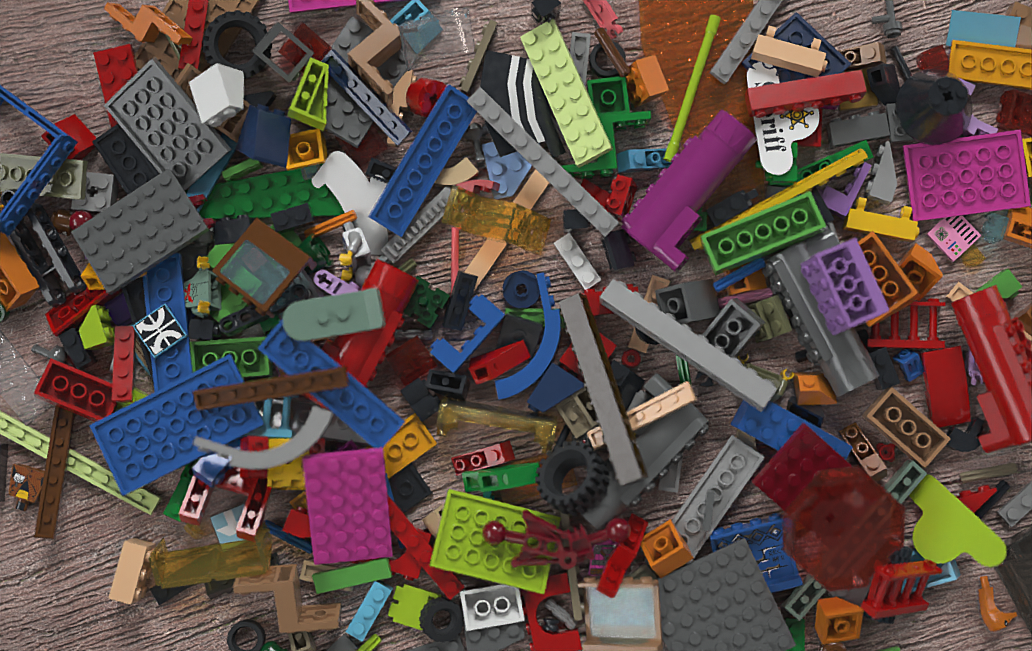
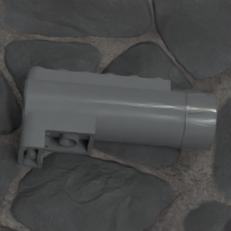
(840, 356)
(659, 446)

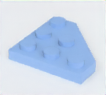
(505, 170)

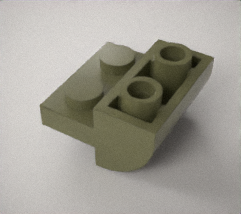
(774, 315)

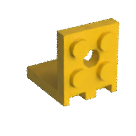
(286, 475)

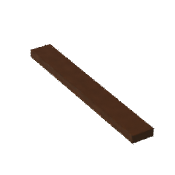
(271, 388)
(54, 474)

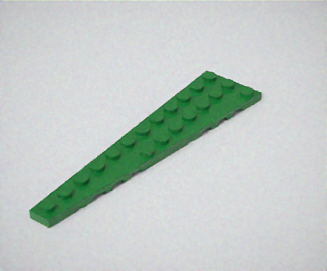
(269, 194)

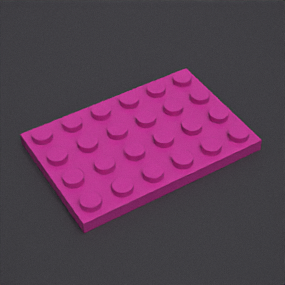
(967, 176)
(347, 505)

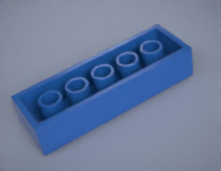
(777, 425)

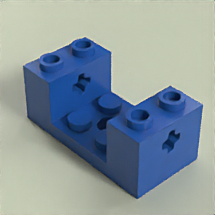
(489, 315)

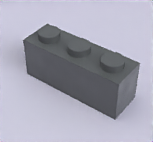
(857, 129)

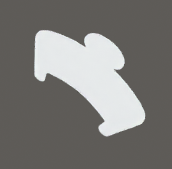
(355, 194)

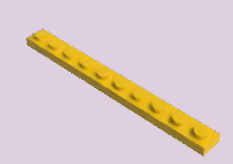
(801, 187)

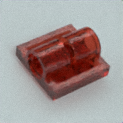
(411, 360)

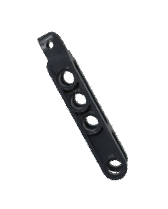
(62, 260)

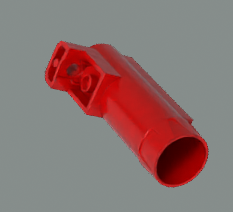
(365, 349)
(1004, 364)

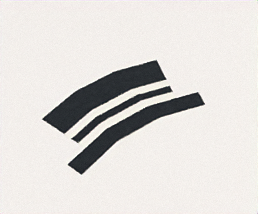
(518, 92)

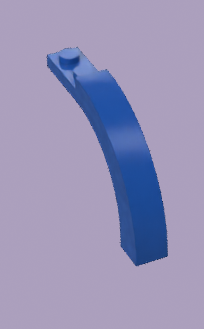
(545, 355)

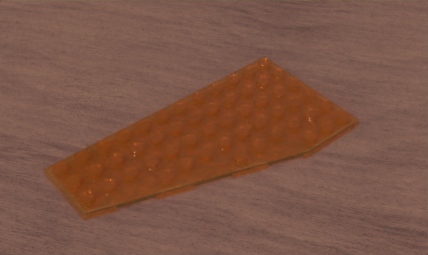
(674, 35)

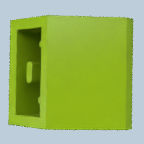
(97, 329)

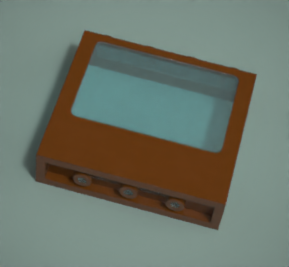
(261, 266)

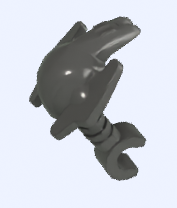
(475, 132)

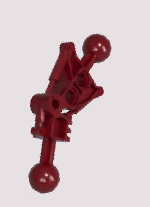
(580, 542)

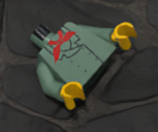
(203, 291)

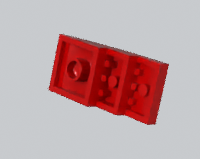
(946, 386)

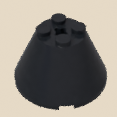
(934, 106)

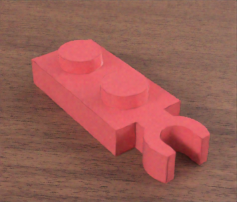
(604, 16)

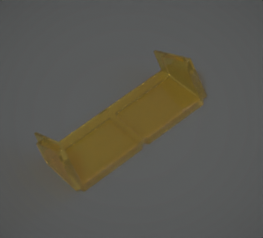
(211, 561)

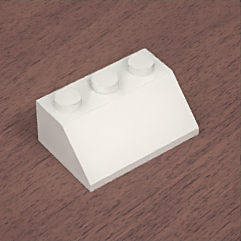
(491, 606)

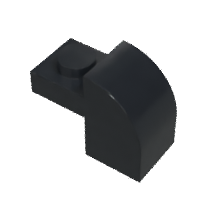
(966, 440)

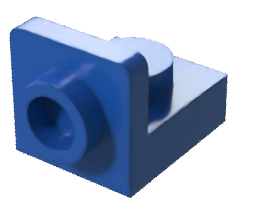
(909, 363)

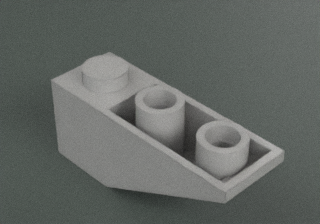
(883, 180)

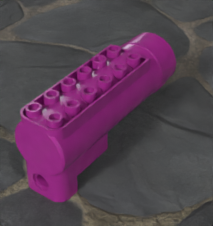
(671, 205)

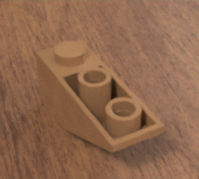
(865, 55)

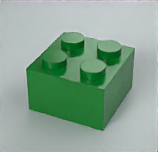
(608, 95)

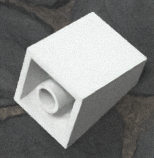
(218, 94)

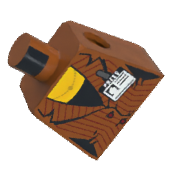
(25, 485)

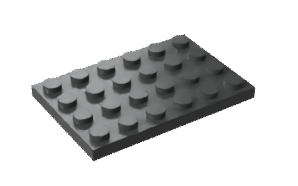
(343, 114)
(166, 125)
(140, 231)

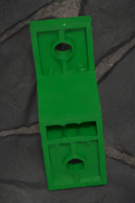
(607, 164)

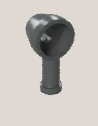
(57, 353)

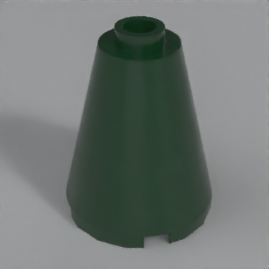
(318, 252)

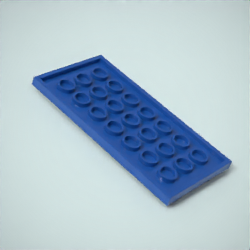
(160, 429)

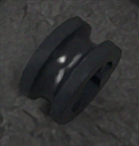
(551, 624)

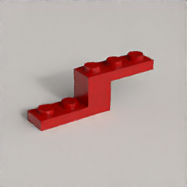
(621, 558)

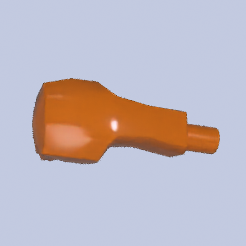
(992, 617)

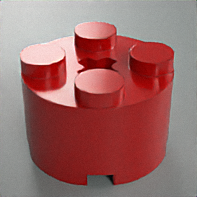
(423, 95)

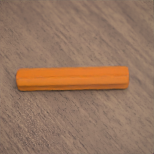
(331, 224)

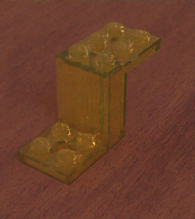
(496, 220)

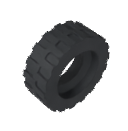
(454, 627)

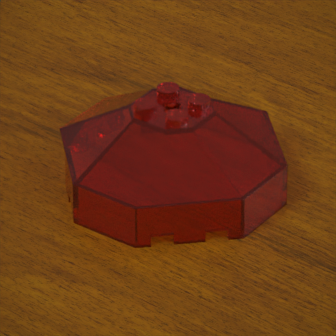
(856, 541)

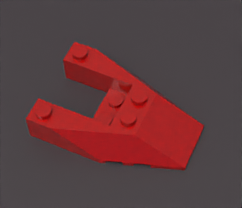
(253, 511)

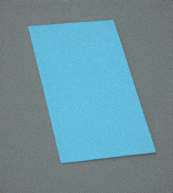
(983, 28)

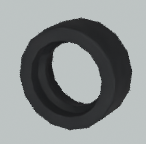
(596, 69)
(246, 623)

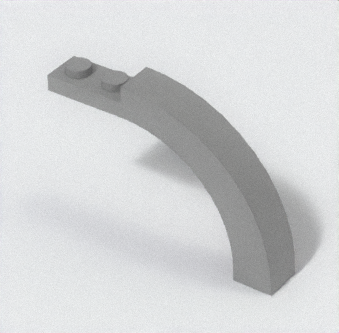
(297, 446)

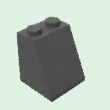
(689, 301)

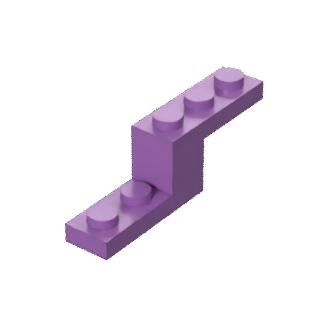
(839, 203)

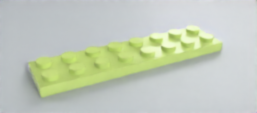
(566, 93)

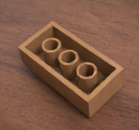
(906, 427)

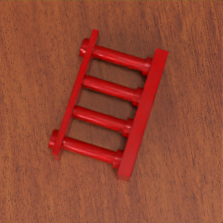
(913, 340)
(905, 602)

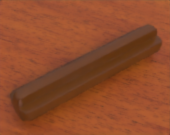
(612, 52)

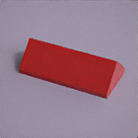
(75, 309)

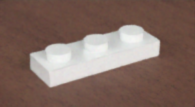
(577, 261)

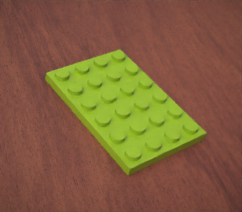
(464, 551)

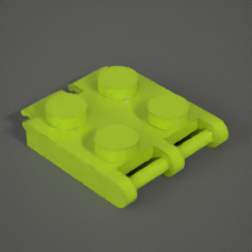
(410, 604)

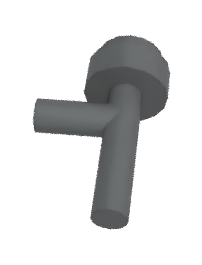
(892, 28)

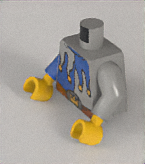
(356, 248)

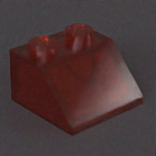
(310, 39)

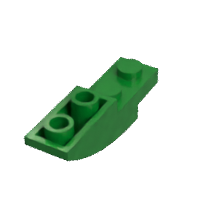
(820, 164)
(500, 478)
(175, 503)

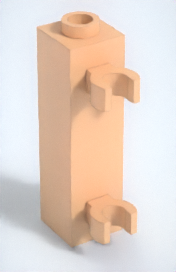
(788, 55)

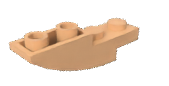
(399, 98)

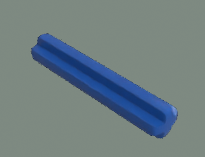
(739, 274)
(300, 543)

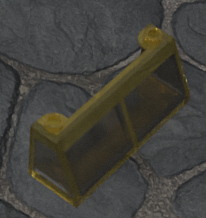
(455, 410)

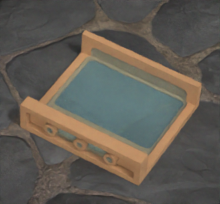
(625, 622)

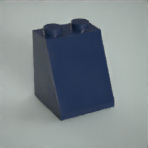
(265, 135)
(553, 388)

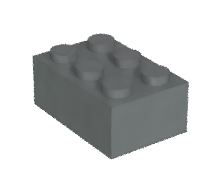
(734, 328)

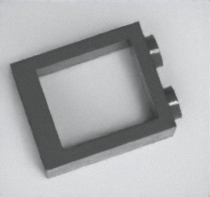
(268, 38)

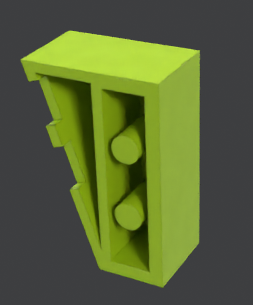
(311, 96)

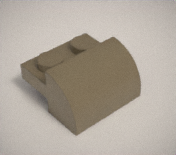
(578, 412)

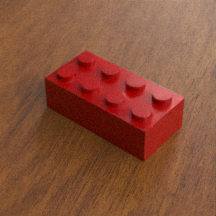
(76, 391)

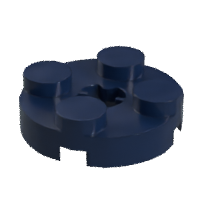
(516, 279)

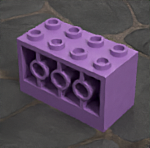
(844, 287)

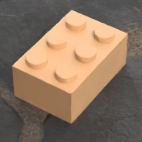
(132, 571)

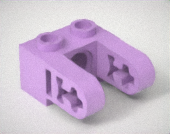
(338, 286)

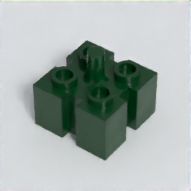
(426, 302)

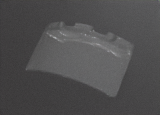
(436, 37)

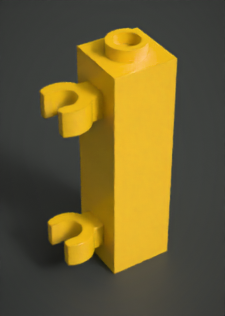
(883, 225)

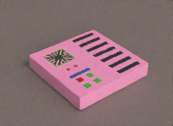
(953, 236)

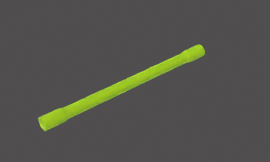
(710, 32)

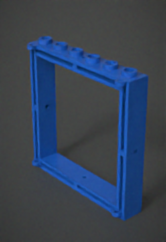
(43, 170)

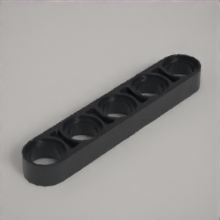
(256, 318)

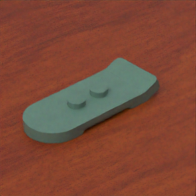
(334, 315)

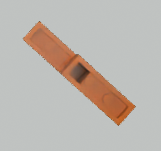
(148, 24)

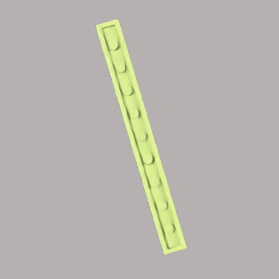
(77, 463)

